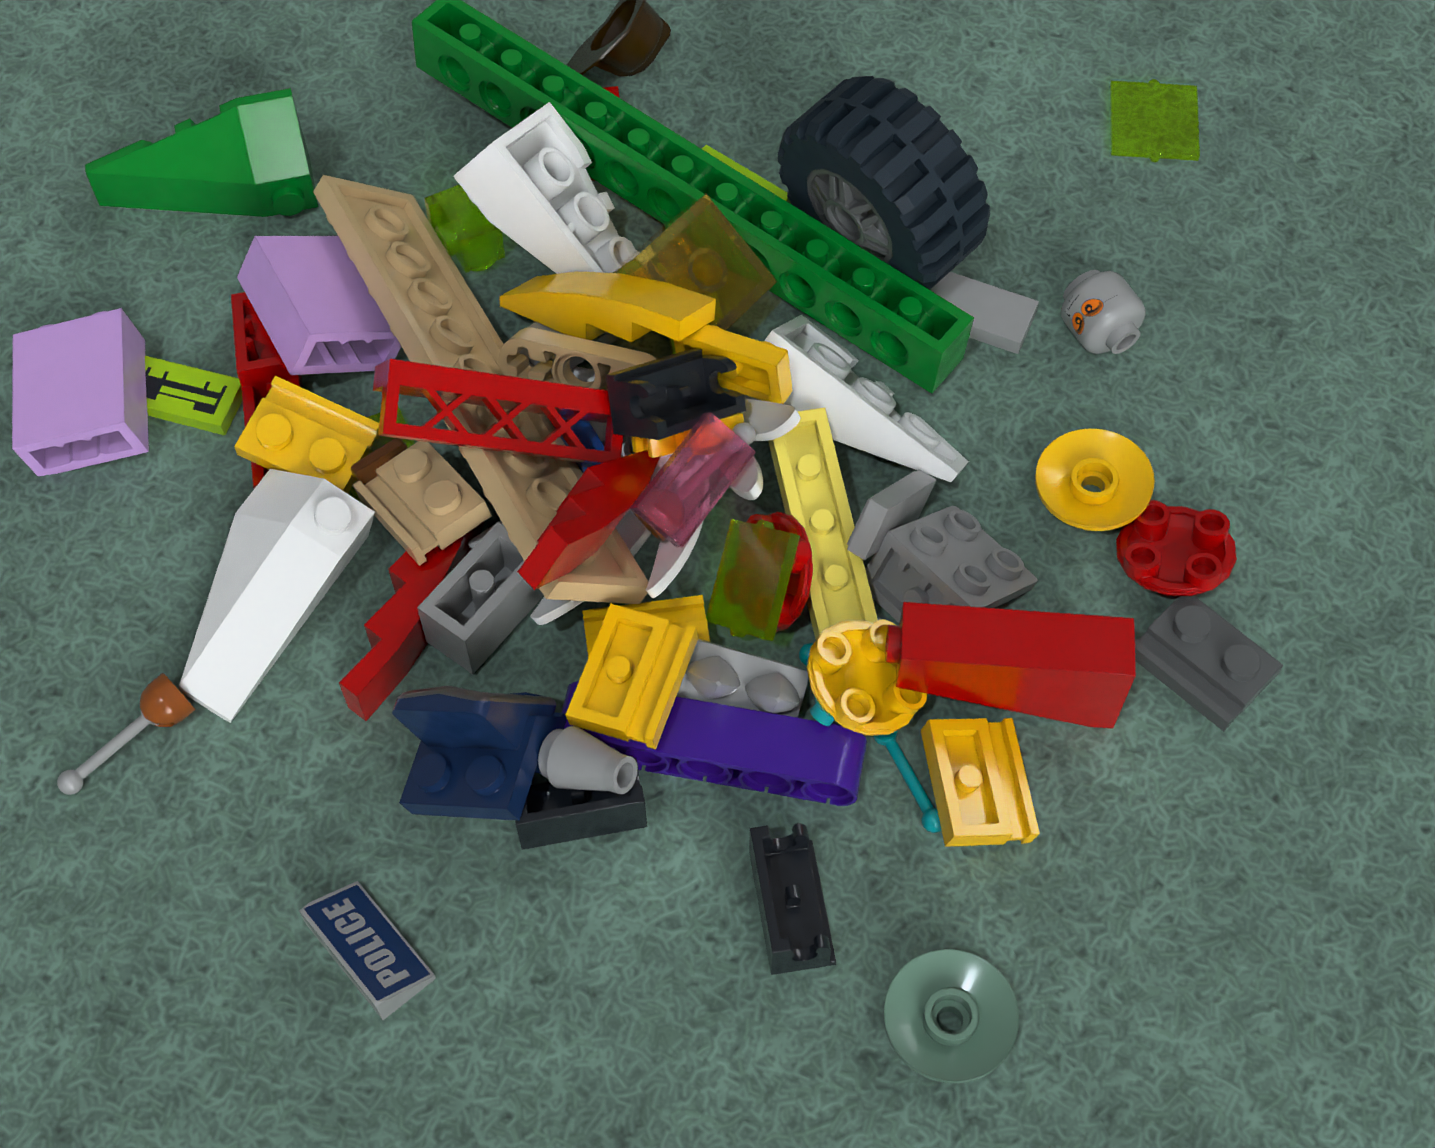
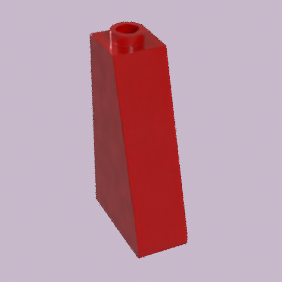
(1017, 659)

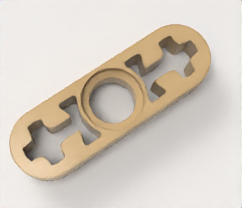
(545, 344)

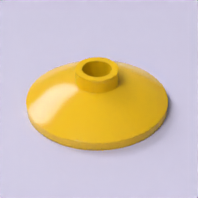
(1099, 460)

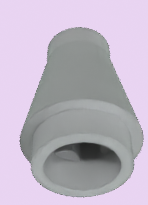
(583, 762)

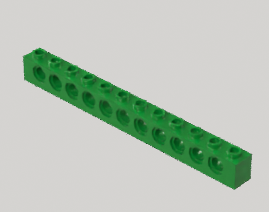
(666, 173)

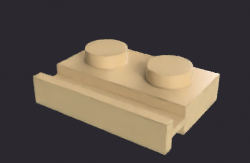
(422, 500)

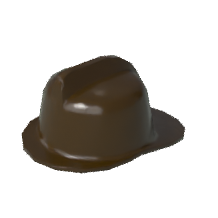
(624, 42)

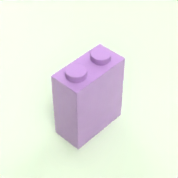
(315, 305)
(79, 393)

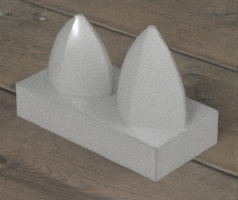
(743, 680)

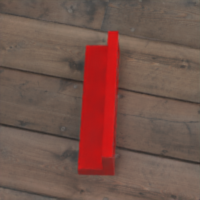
(496, 393)

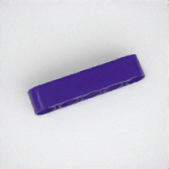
(751, 751)

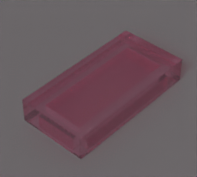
(693, 479)

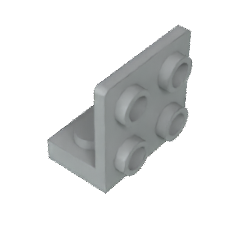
(946, 563)

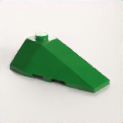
(231, 164)

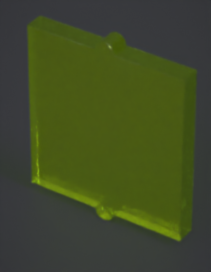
(1154, 120)
(752, 579)

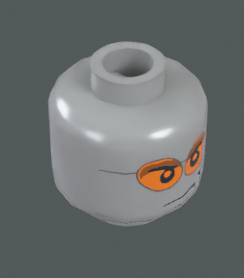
(1102, 312)

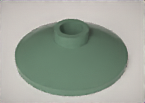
(956, 984)

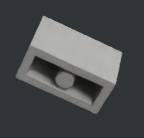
(478, 602)

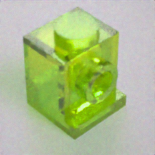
(464, 229)

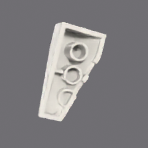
(542, 197)
(856, 407)
(272, 574)

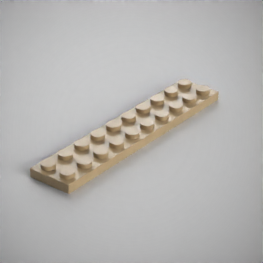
(445, 326)

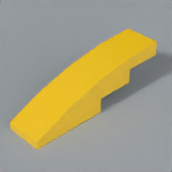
(612, 303)

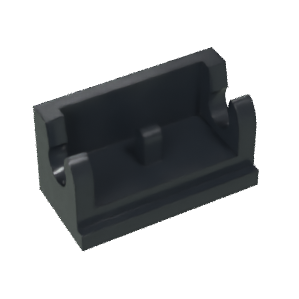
(670, 394)
(572, 814)
(790, 900)

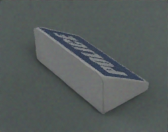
(367, 947)

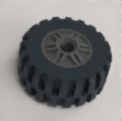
(886, 177)

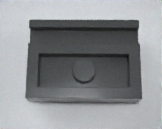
(1205, 660)

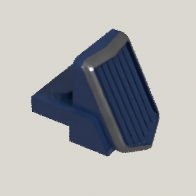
(474, 750)

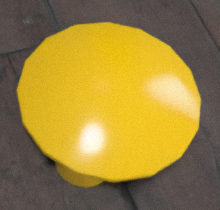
(855, 682)

